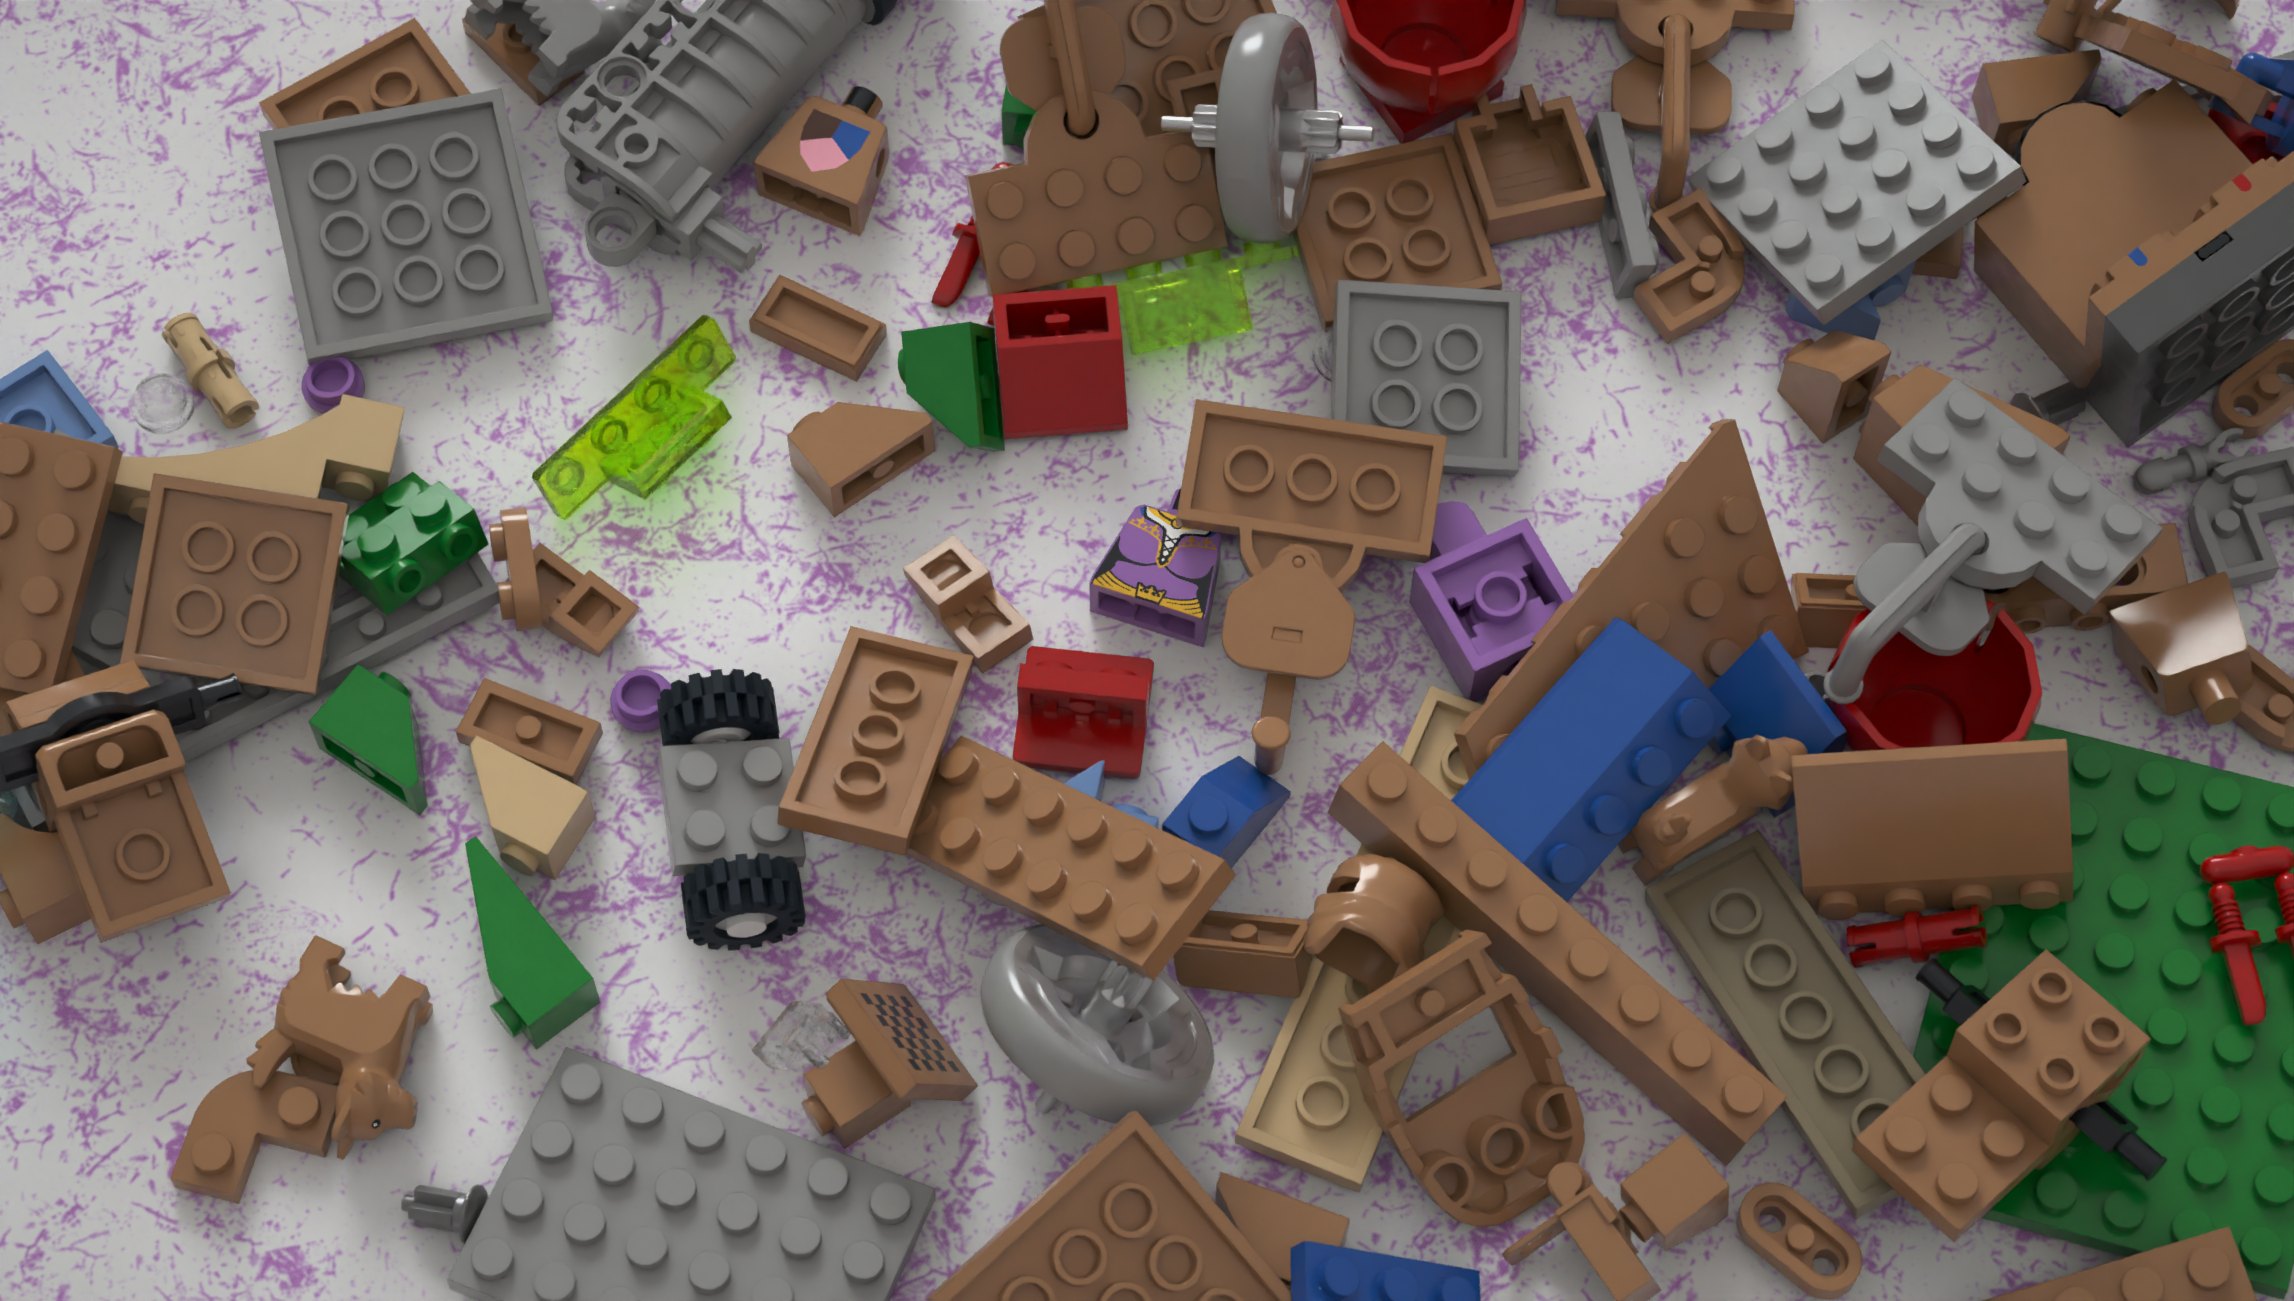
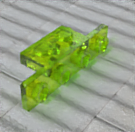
(1188, 302)
(646, 426)

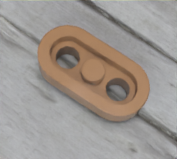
(2259, 391)
(520, 595)
(1803, 1237)

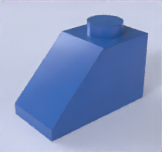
(1227, 809)

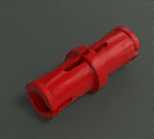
(1917, 936)

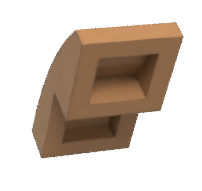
(967, 604)
(579, 605)

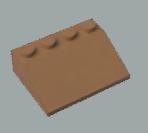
(1934, 828)

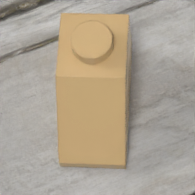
(530, 810)

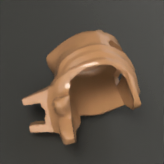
(1373, 920)

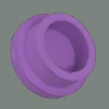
(328, 380)
(635, 700)

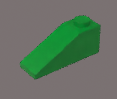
(529, 966)

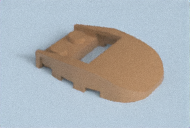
(1498, 1134)

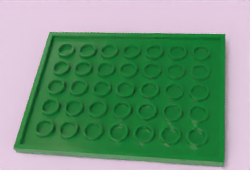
(2139, 936)

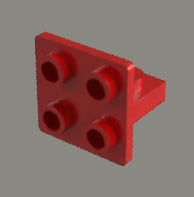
(1082, 711)

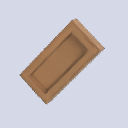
(818, 327)

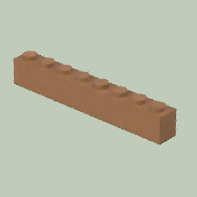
(1558, 955)

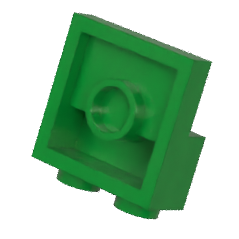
(408, 541)

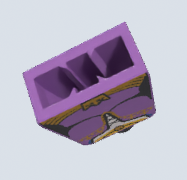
(1159, 575)

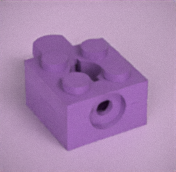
(1490, 577)

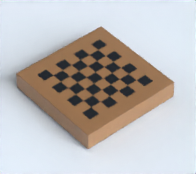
(900, 1040)

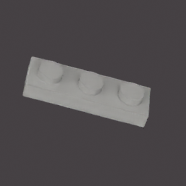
(1623, 227)

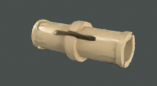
(210, 370)

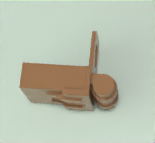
(1595, 1229)

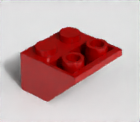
(1060, 362)

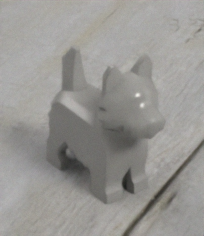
(562, 32)

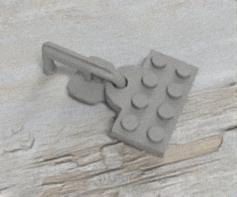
(1991, 519)

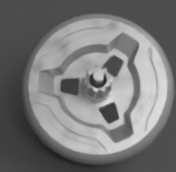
(1266, 128)
(1091, 1051)

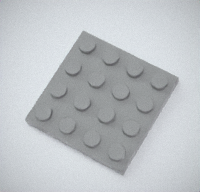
(1856, 181)
(406, 226)

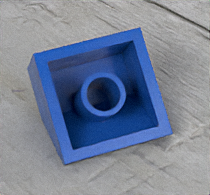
(1774, 700)

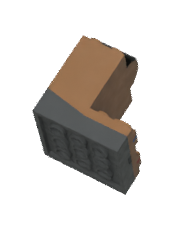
(2142, 253)

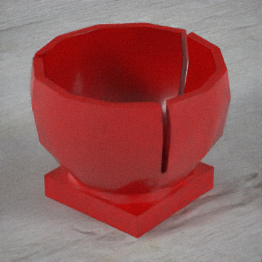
(1427, 57)
(1944, 700)

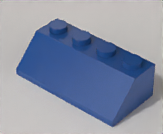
(1592, 757)

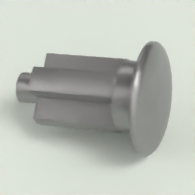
(2054, 405)
(445, 1208)

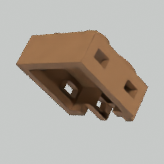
(1528, 166)

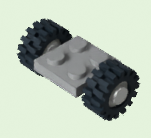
(721, 803)

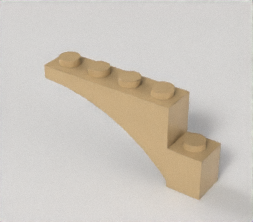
(340, 450)

